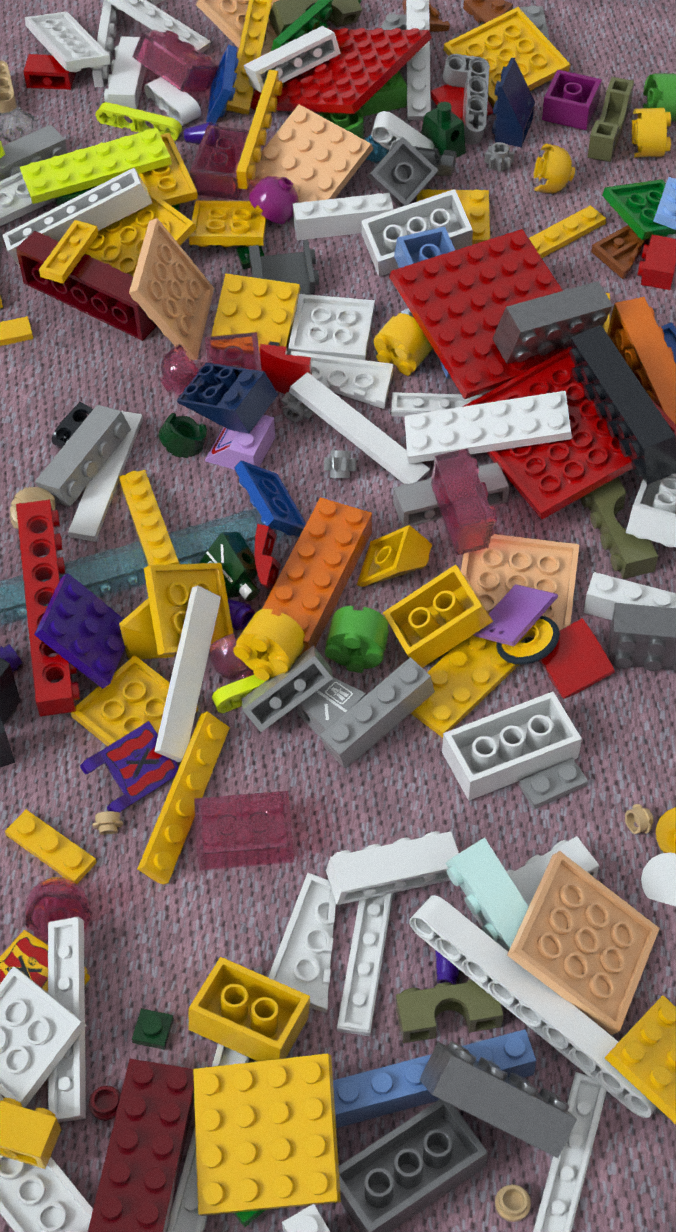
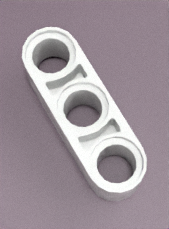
(175, 102)
(390, 128)

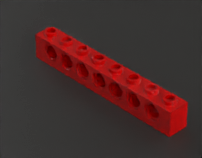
(32, 519)

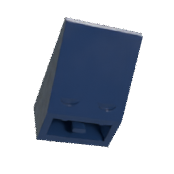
(513, 108)
(229, 396)

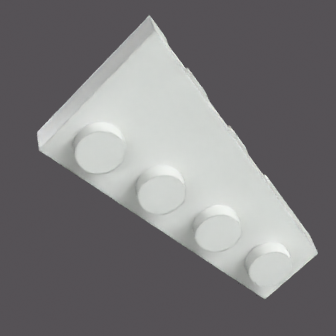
(308, 942)

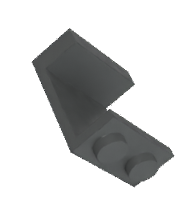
(287, 267)

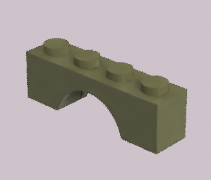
(287, 11)
(614, 113)
(628, 554)

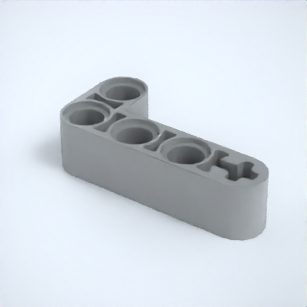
(473, 75)

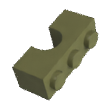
(419, 1008)

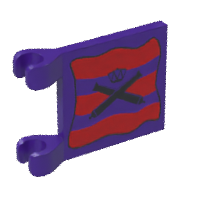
(133, 765)

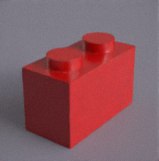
(46, 73)
(659, 262)

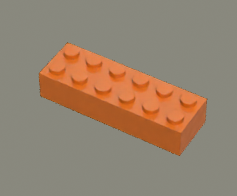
(645, 351)
(320, 567)

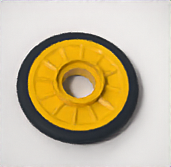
(545, 639)

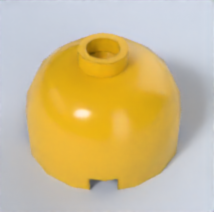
(555, 167)

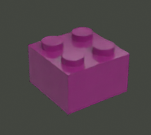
(571, 99)

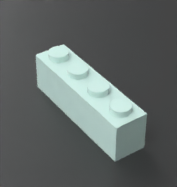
(488, 891)

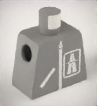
(328, 704)

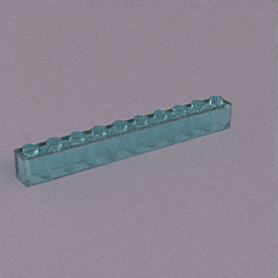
(124, 566)

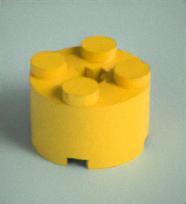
(651, 132)
(402, 343)
(270, 644)

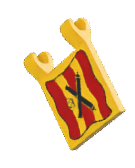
(31, 958)

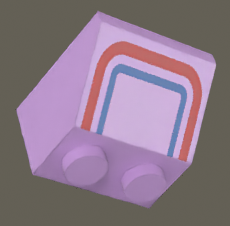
(236, 446)

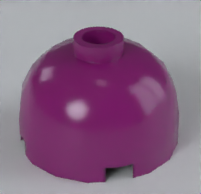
(275, 197)

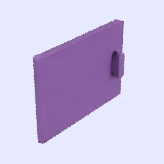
(516, 614)

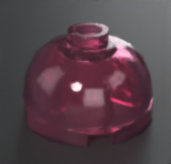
(177, 370)
(225, 661)
(53, 901)

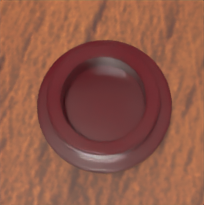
(104, 1102)

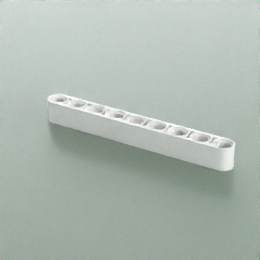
(526, 997)

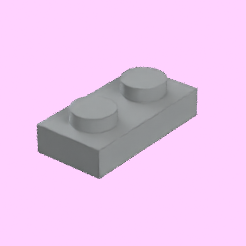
(553, 783)

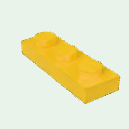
(68, 251)
(50, 846)

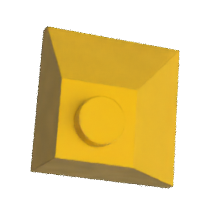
(394, 556)
(139, 634)

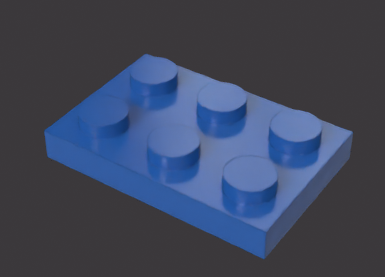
(222, 85)
(270, 499)

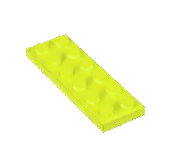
(94, 165)

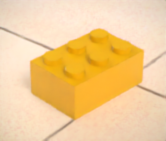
(437, 616)
(248, 1012)

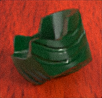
(182, 436)

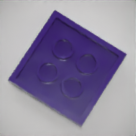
(83, 630)

